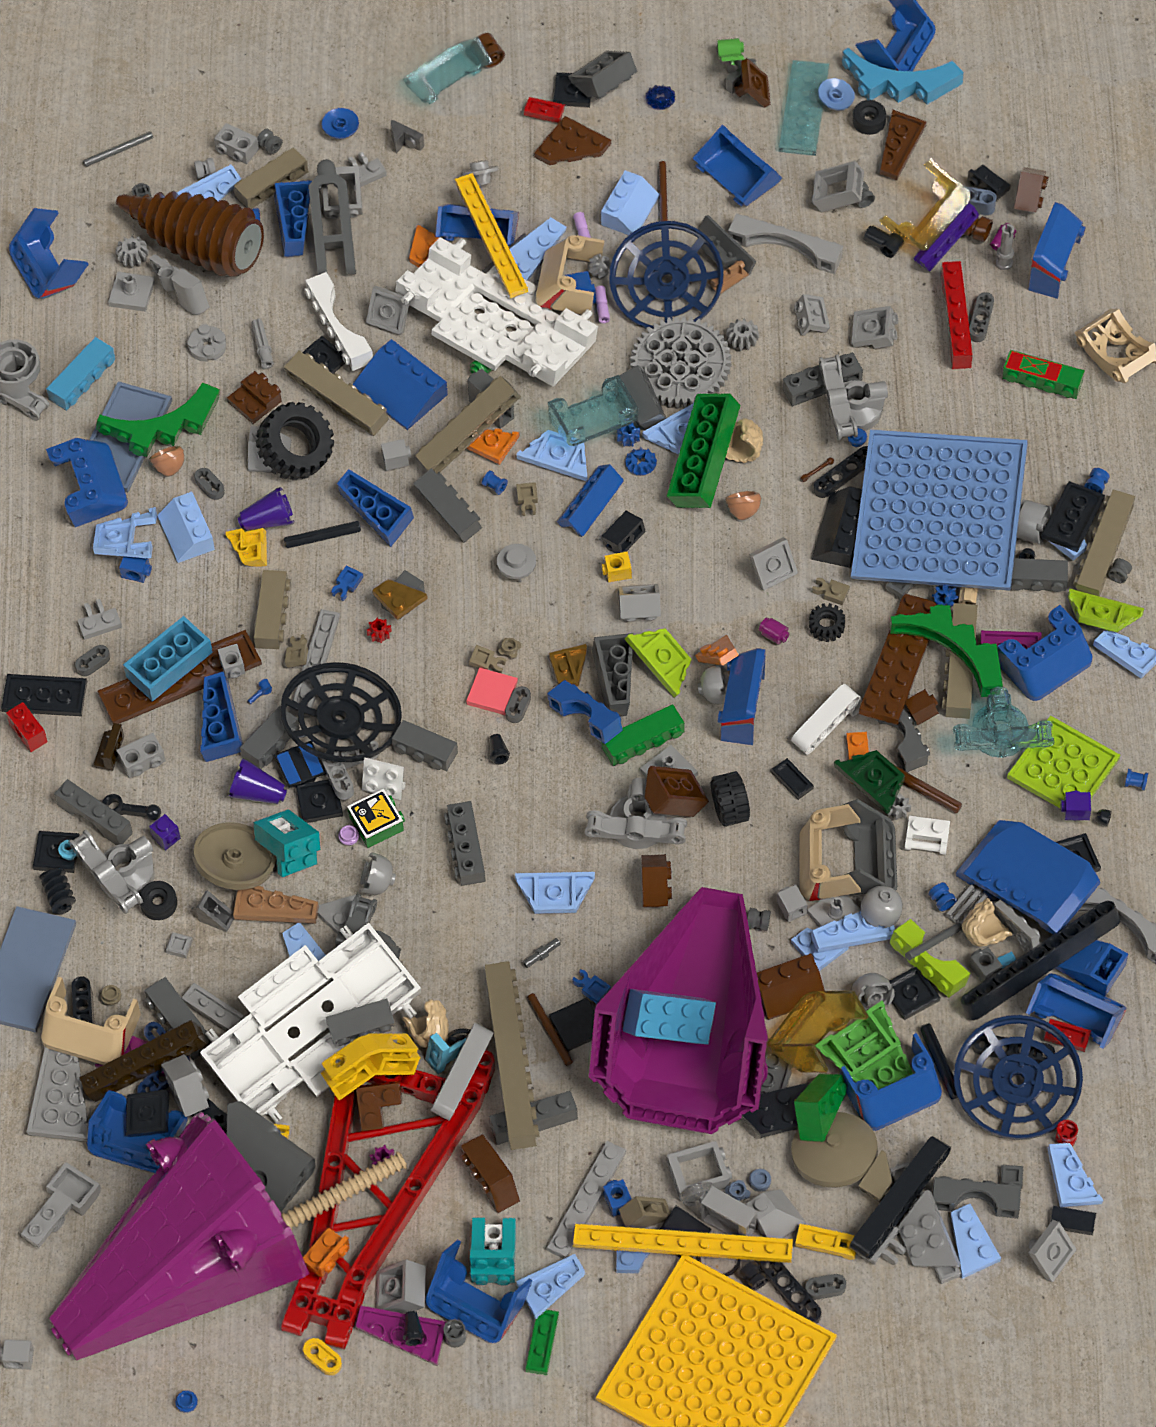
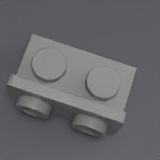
(811, 314)

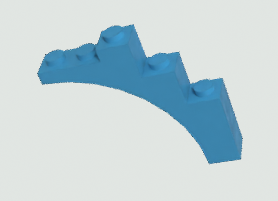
(900, 85)

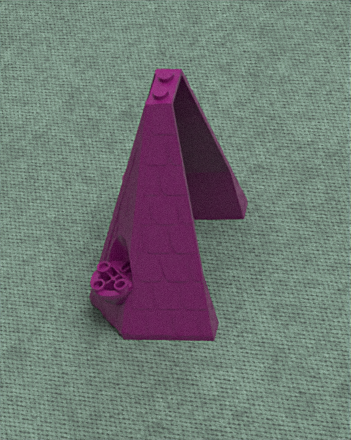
(678, 1082)
(181, 1248)

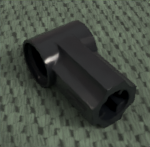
(888, 243)

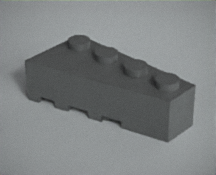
(614, 669)

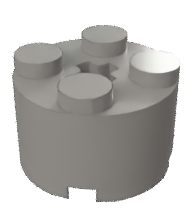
(1033, 520)

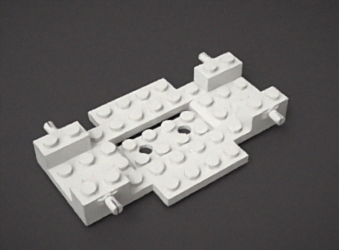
(445, 292)
(256, 1061)

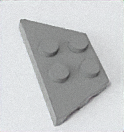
(927, 1236)

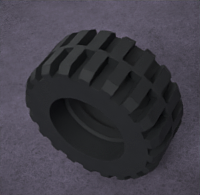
(309, 423)

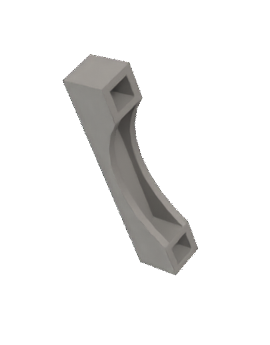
(822, 253)
(1134, 920)

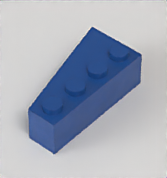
(292, 211)
(378, 508)
(220, 724)

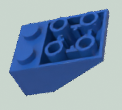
(1096, 966)

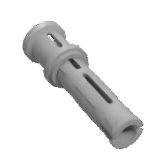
(1005, 251)

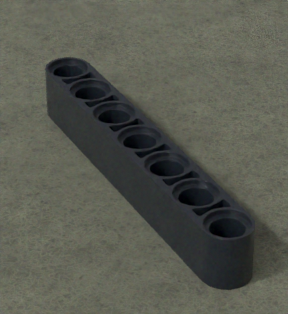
(900, 1197)

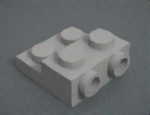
(874, 327)

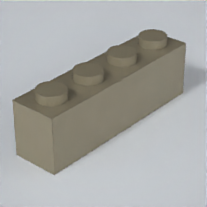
(261, 183)
(271, 609)

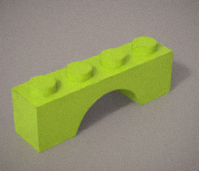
(945, 975)

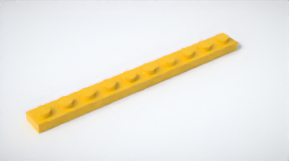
(683, 1243)

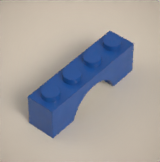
(568, 700)

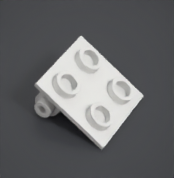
(383, 775)

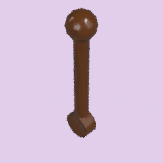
(804, 477)

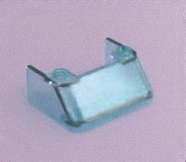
(447, 68)

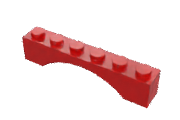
(957, 314)

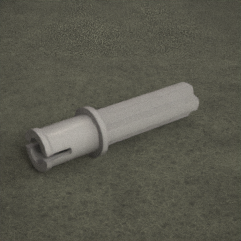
(264, 349)

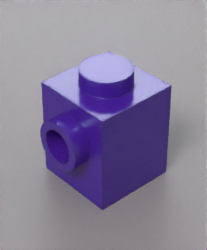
(1076, 805)
(165, 832)

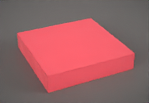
(491, 691)

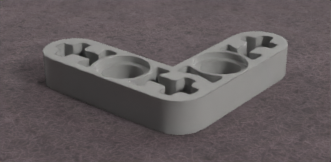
(340, 768)

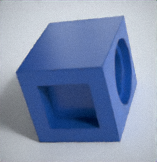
(135, 568)
(616, 1187)

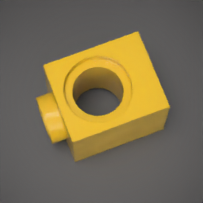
(617, 560)

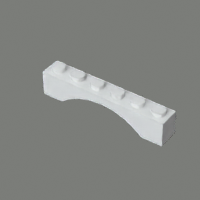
(353, 346)

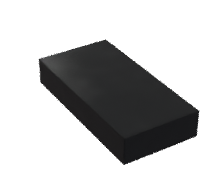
(792, 778)
(1074, 1220)

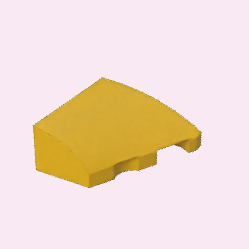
(250, 546)

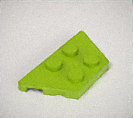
(1103, 612)
(662, 656)

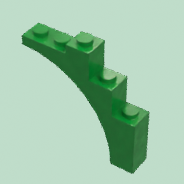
(166, 428)
(960, 639)

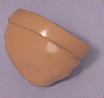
(168, 460)
(744, 504)

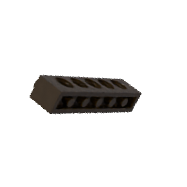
(143, 1060)

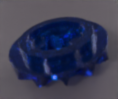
(661, 102)

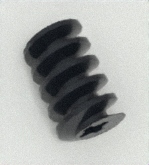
(57, 890)

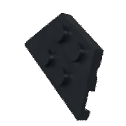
(775, 1111)

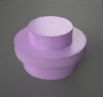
(348, 835)

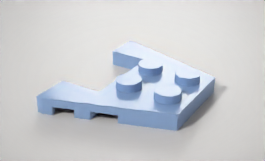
(117, 536)

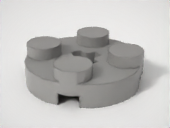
(204, 334)

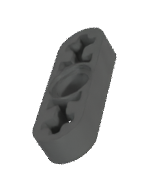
(981, 323)

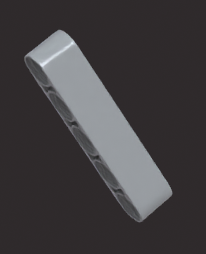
(461, 1071)

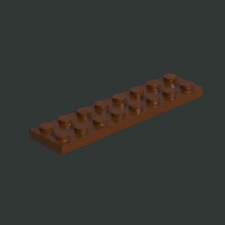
(896, 667)
(126, 701)

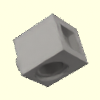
(228, 655)
(17, 1354)

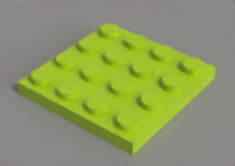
(1066, 766)

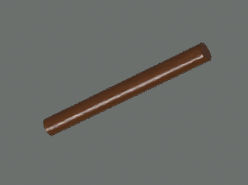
(663, 191)
(550, 1029)

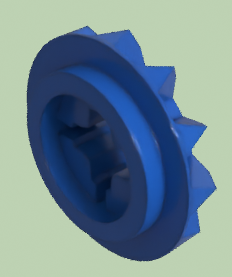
(644, 467)

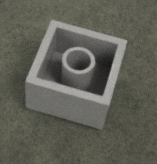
(186, 1085)

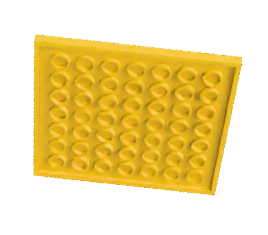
(715, 1356)

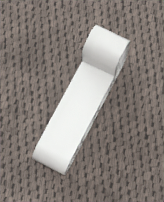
(826, 718)

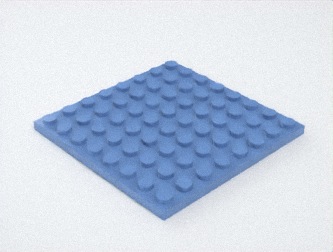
(939, 509)

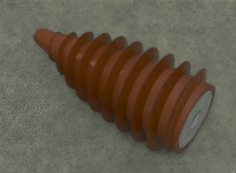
(200, 229)

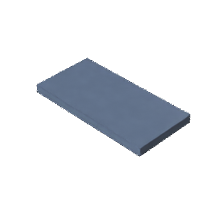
(130, 404)
(30, 965)

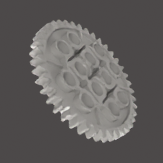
(683, 332)

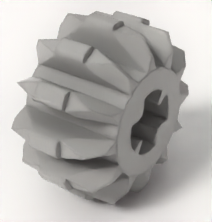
(132, 251)
(742, 334)

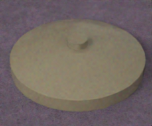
(232, 857)
(842, 1157)

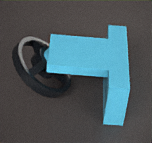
(440, 1053)

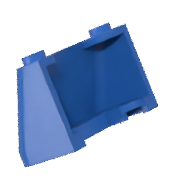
(736, 167)
(109, 1139)

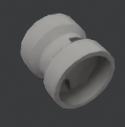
(209, 167)

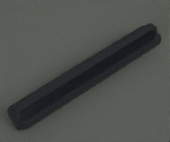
(322, 534)
(939, 1059)

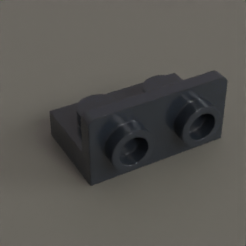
(986, 179)

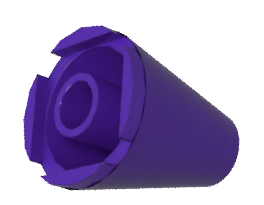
(267, 512)
(256, 785)

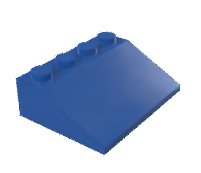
(401, 384)

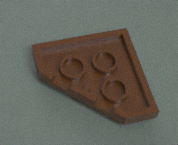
(571, 142)

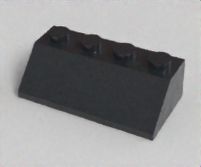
(839, 528)

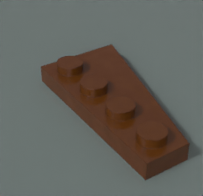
(900, 142)

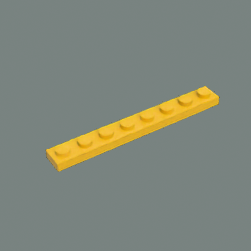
(491, 235)

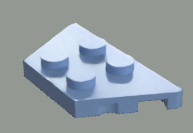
(670, 431)
(556, 455)
(555, 891)

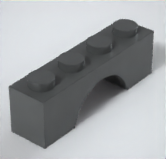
(911, 751)
(109, 822)
(1002, 1197)

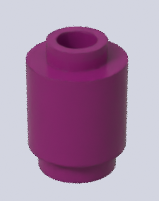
(774, 630)

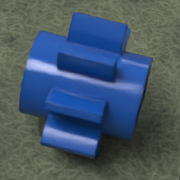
(628, 435)
(940, 597)

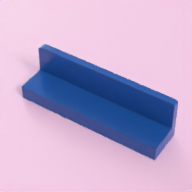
(591, 499)

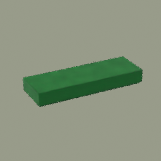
(542, 1342)

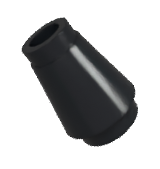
(498, 749)
(413, 1331)

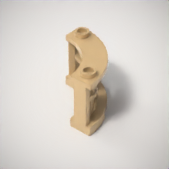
(1116, 368)

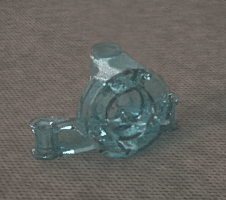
(1002, 739)

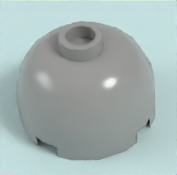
(714, 684)
(377, 875)
(881, 906)
(872, 989)

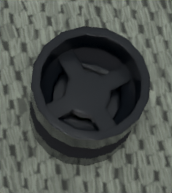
(753, 1275)

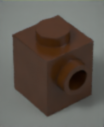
(922, 706)

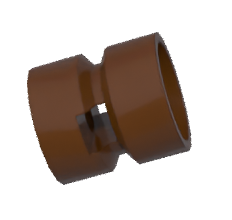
(493, 49)
(980, 229)

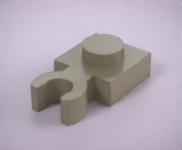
(527, 497)
(834, 591)
(297, 653)
(484, 659)

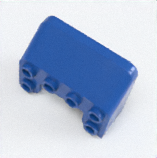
(97, 477)
(1049, 661)

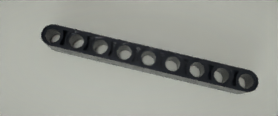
(1040, 960)

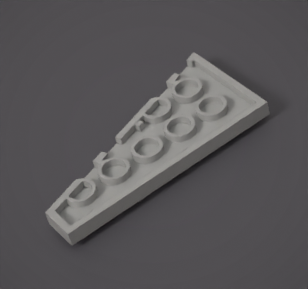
(59, 1099)

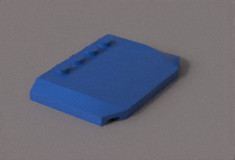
(1031, 874)

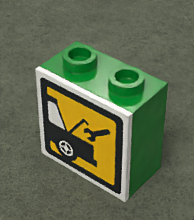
(376, 818)

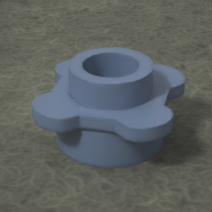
(737, 1186)

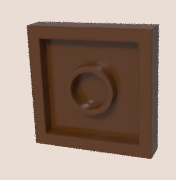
(754, 83)

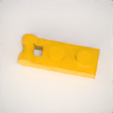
(824, 1241)

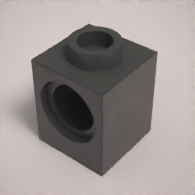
(986, 956)

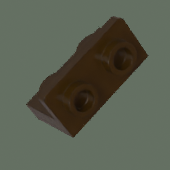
(107, 753)

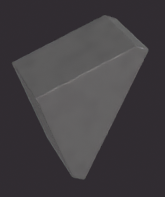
(214, 912)

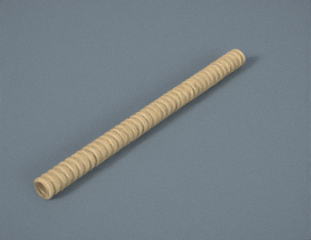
(344, 1190)

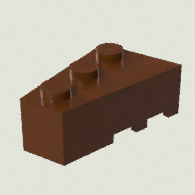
(490, 1172)

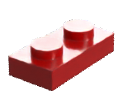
(544, 110)
(1077, 1035)

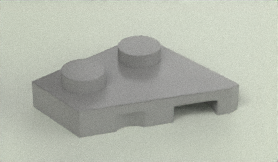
(336, 912)

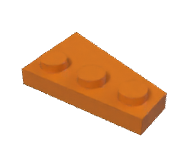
(494, 444)
(717, 653)

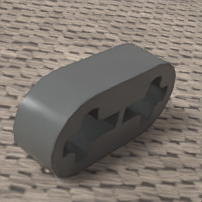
(206, 486)
(92, 660)
(514, 703)
(826, 1282)

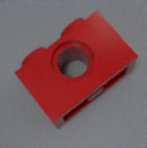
(26, 727)

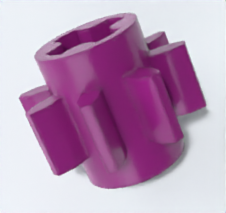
(380, 1153)

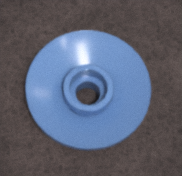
(840, 90)

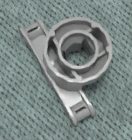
(15, 384)
(854, 413)
(635, 831)
(127, 882)

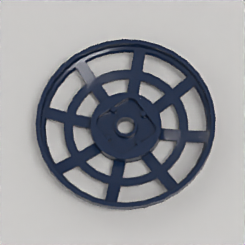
(666, 266)
(1020, 1065)

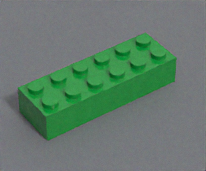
(703, 450)

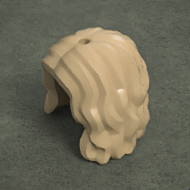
(745, 441)
(983, 926)
(423, 1027)

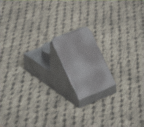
(735, 76)
(404, 135)

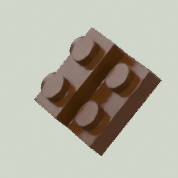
(255, 397)

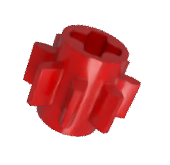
(379, 630)

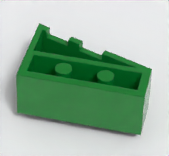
(819, 1105)

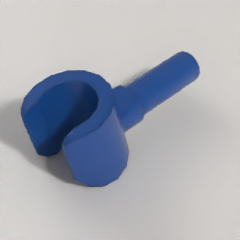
(265, 688)

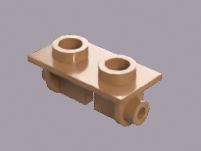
(731, 276)

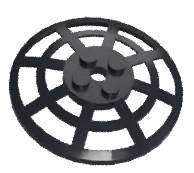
(342, 706)

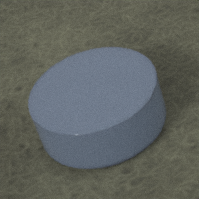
(760, 1180)

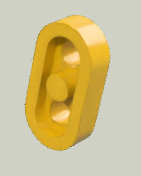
(323, 1357)

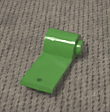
(730, 50)

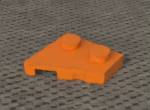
(420, 248)

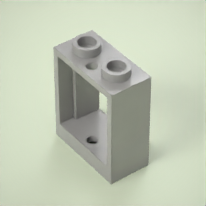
(849, 171)
(346, 173)
(692, 1153)
(727, 1213)

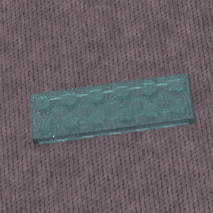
(803, 108)

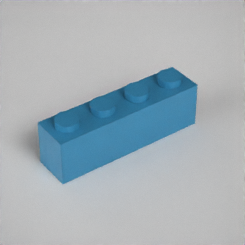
(81, 373)

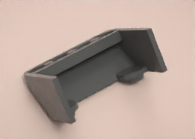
(874, 848)

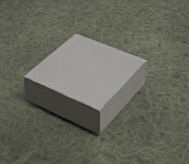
(179, 945)

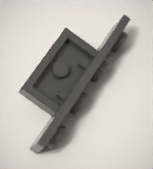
(727, 247)

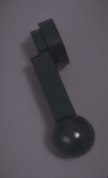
(152, 811)

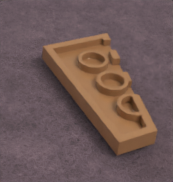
(266, 905)

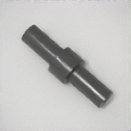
(541, 953)

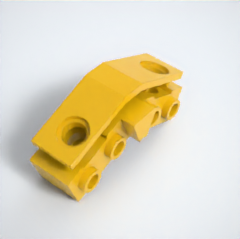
(369, 1057)

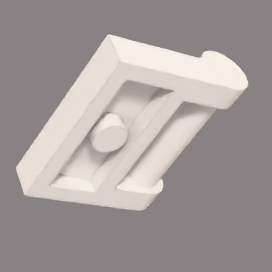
(929, 830)

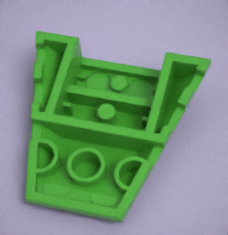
(868, 1049)

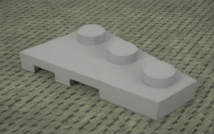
(1027, 936)

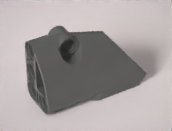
(272, 1156)

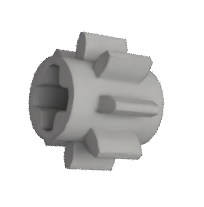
(599, 266)
(900, 807)

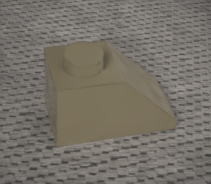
(878, 1178)
(644, 1212)

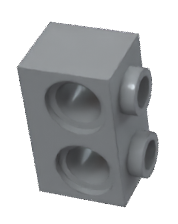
(236, 143)
(139, 751)

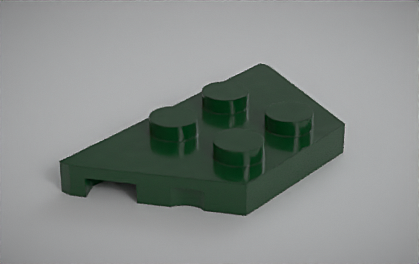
(874, 777)

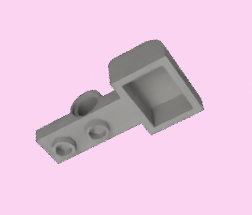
(187, 287)
(68, 1190)

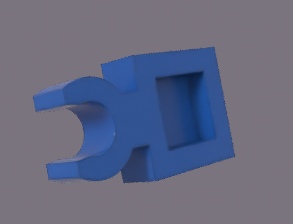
(347, 580)
(592, 988)

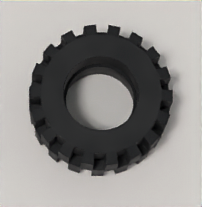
(730, 798)

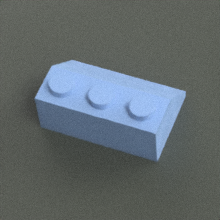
(629, 204)
(186, 528)

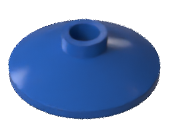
(340, 123)

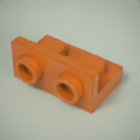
(325, 1252)

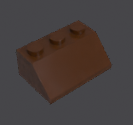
(674, 792)
(787, 983)

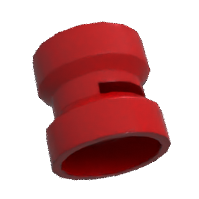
(1068, 1129)

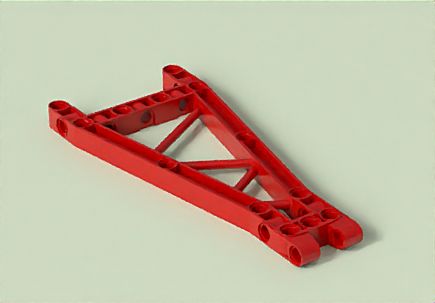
(399, 1211)

